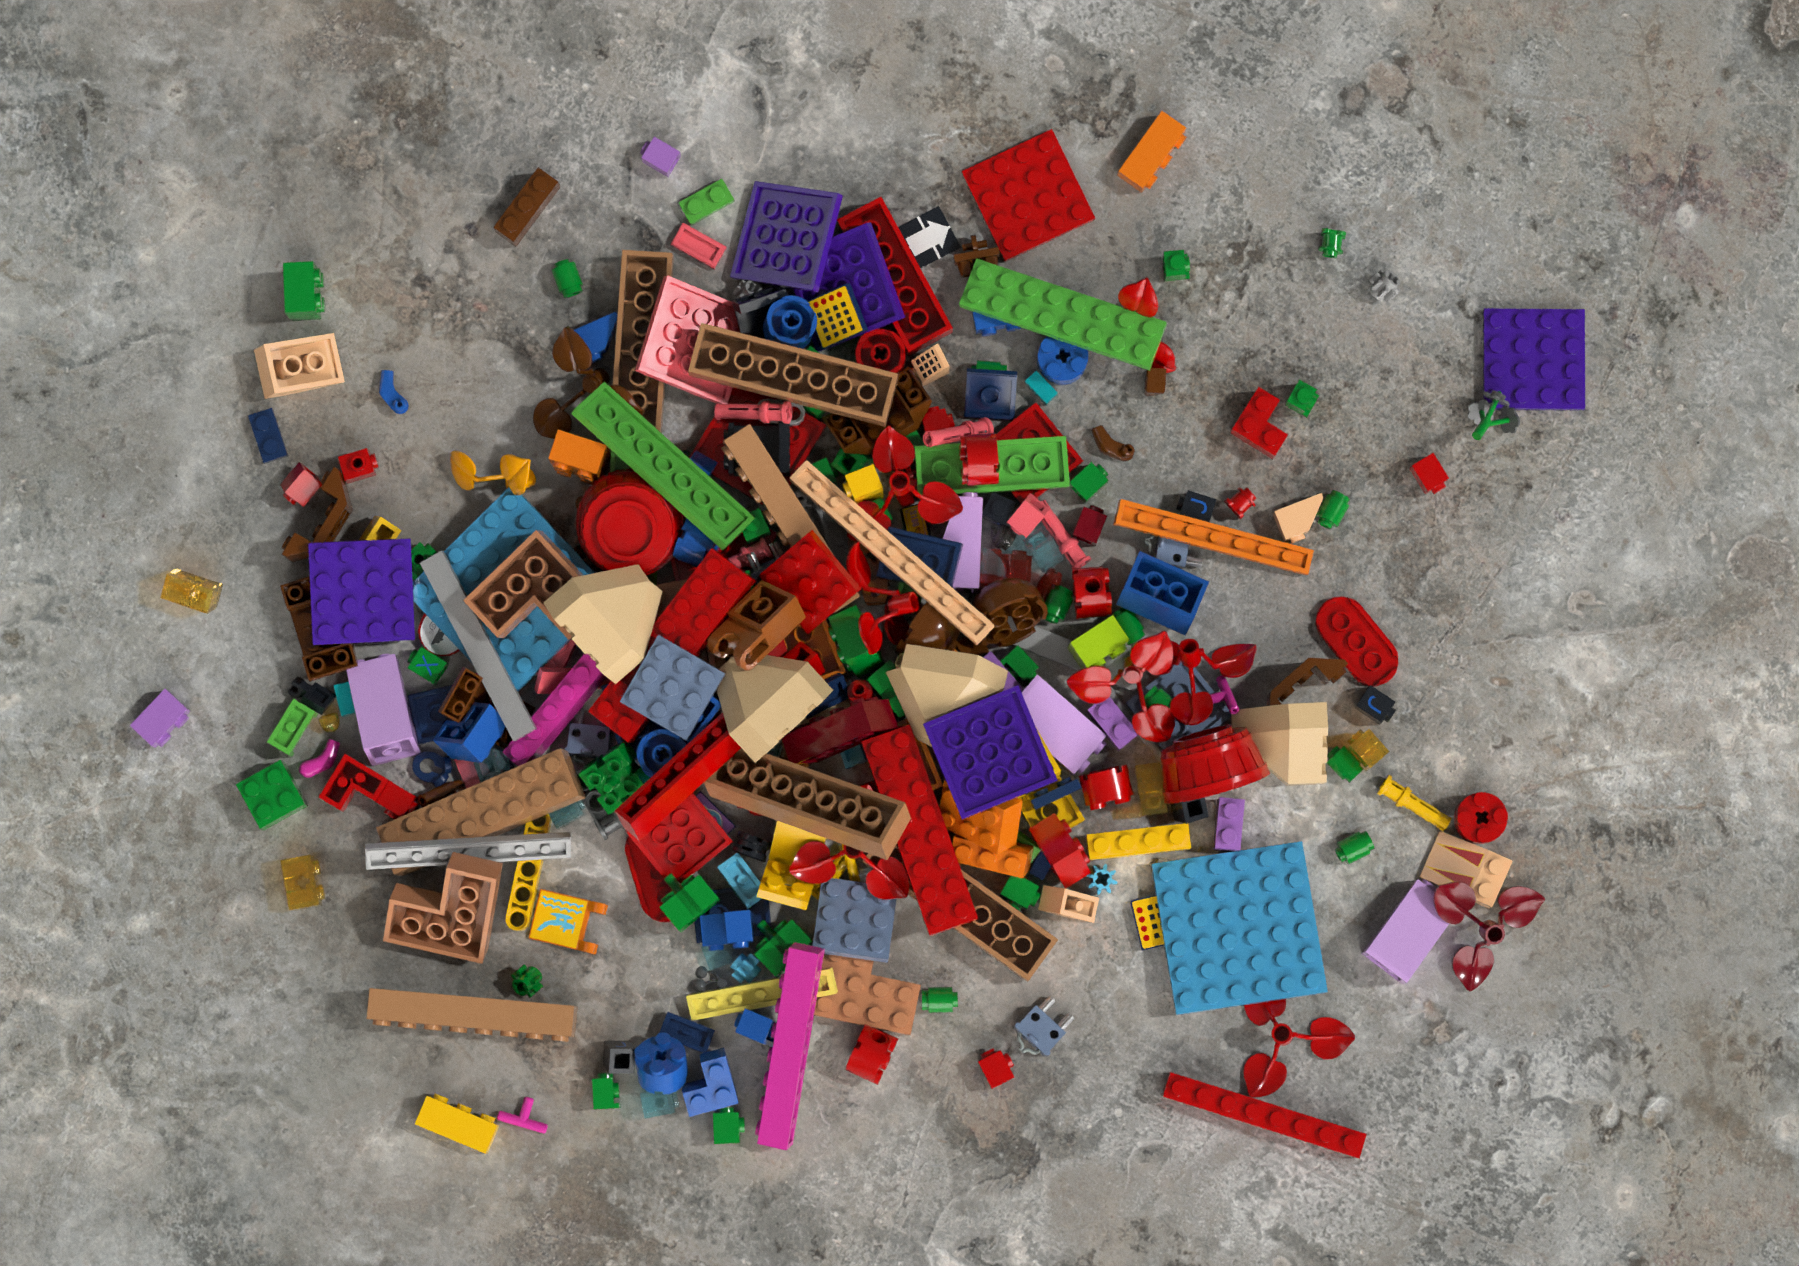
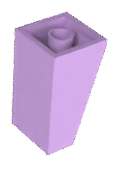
(967, 530)
(382, 710)
(1063, 728)
(1407, 933)

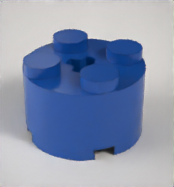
(792, 310)
(1054, 369)
(692, 545)
(649, 749)
(661, 1064)

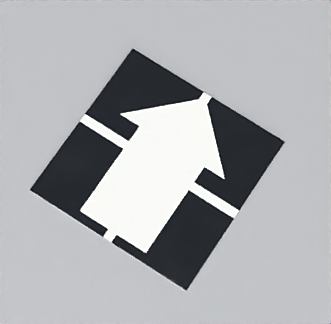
(929, 237)

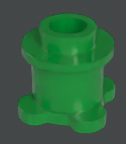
(1331, 242)

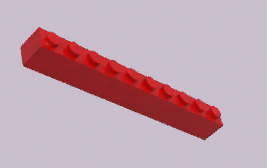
(689, 767)

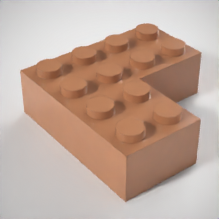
(522, 584)
(451, 921)
(867, 997)

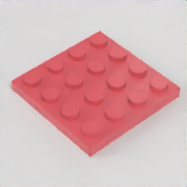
(673, 336)

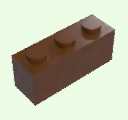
(527, 207)

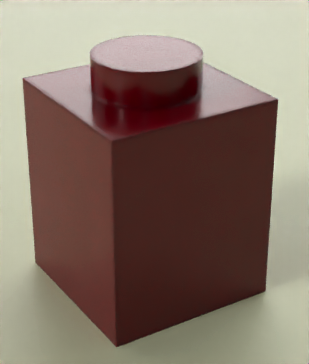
(1090, 525)

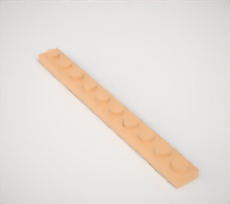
(891, 552)

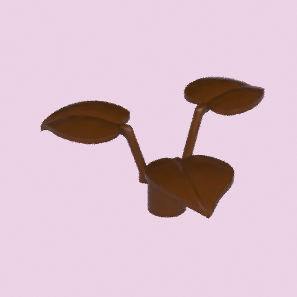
(572, 353)

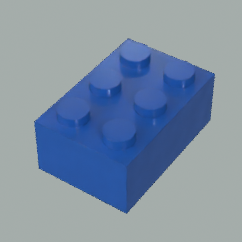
(1162, 593)

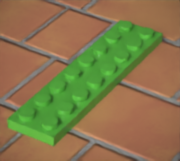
(1062, 314)
(663, 465)

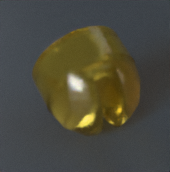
(329, 722)

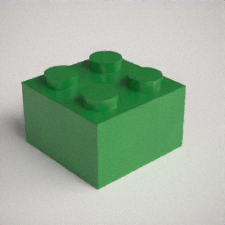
(302, 291)
(851, 649)
(272, 795)

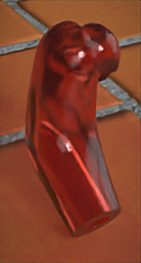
(1047, 580)

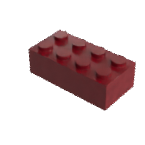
(839, 731)

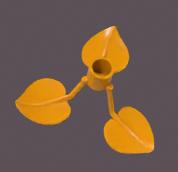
(514, 470)

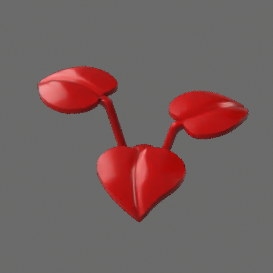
(1143, 300)
(896, 452)
(900, 604)
(1148, 654)
(1231, 660)
(815, 866)
(1266, 1075)

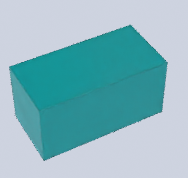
(1041, 388)
(344, 699)

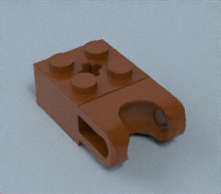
(756, 625)

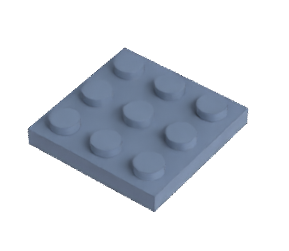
(1178, 682)
(672, 687)
(853, 921)

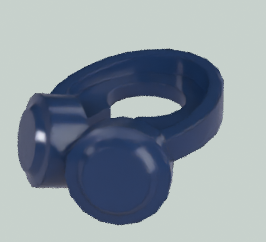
(442, 762)

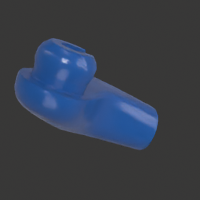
(390, 395)

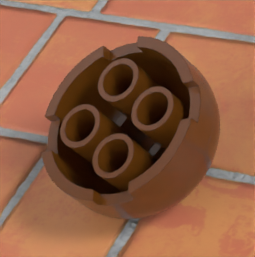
(1010, 598)
(931, 631)

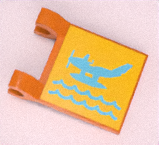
(564, 920)

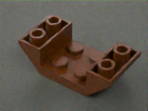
(905, 416)
(334, 485)
(317, 659)
(1325, 669)
(462, 695)

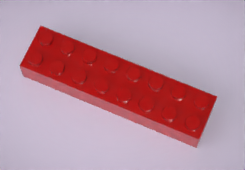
(687, 622)
(925, 841)

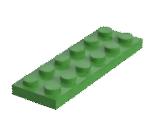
(1022, 466)

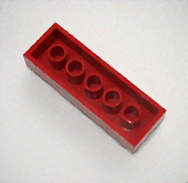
(923, 314)

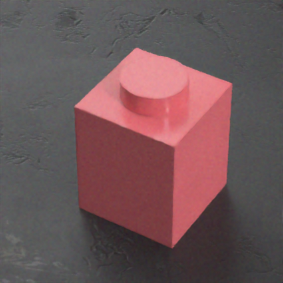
(1027, 515)

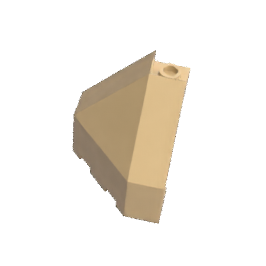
(609, 616)
(940, 682)
(768, 700)
(1290, 739)

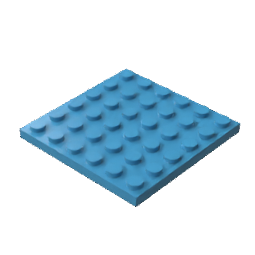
(475, 557)
(1239, 928)

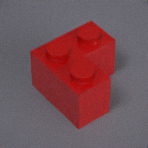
(1253, 424)
(349, 778)
(1062, 852)

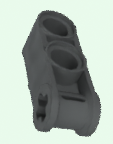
(600, 816)

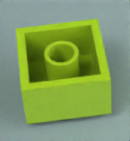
(1099, 643)

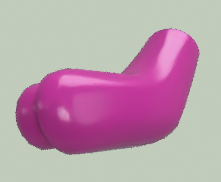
(322, 762)

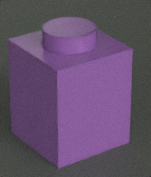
(660, 156)

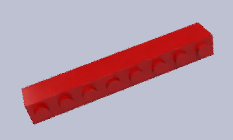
(1264, 1115)

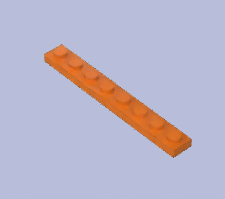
(1213, 537)

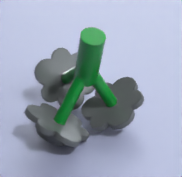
(1483, 412)

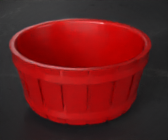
(627, 523)
(1210, 763)

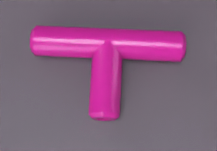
(1225, 695)
(523, 1118)

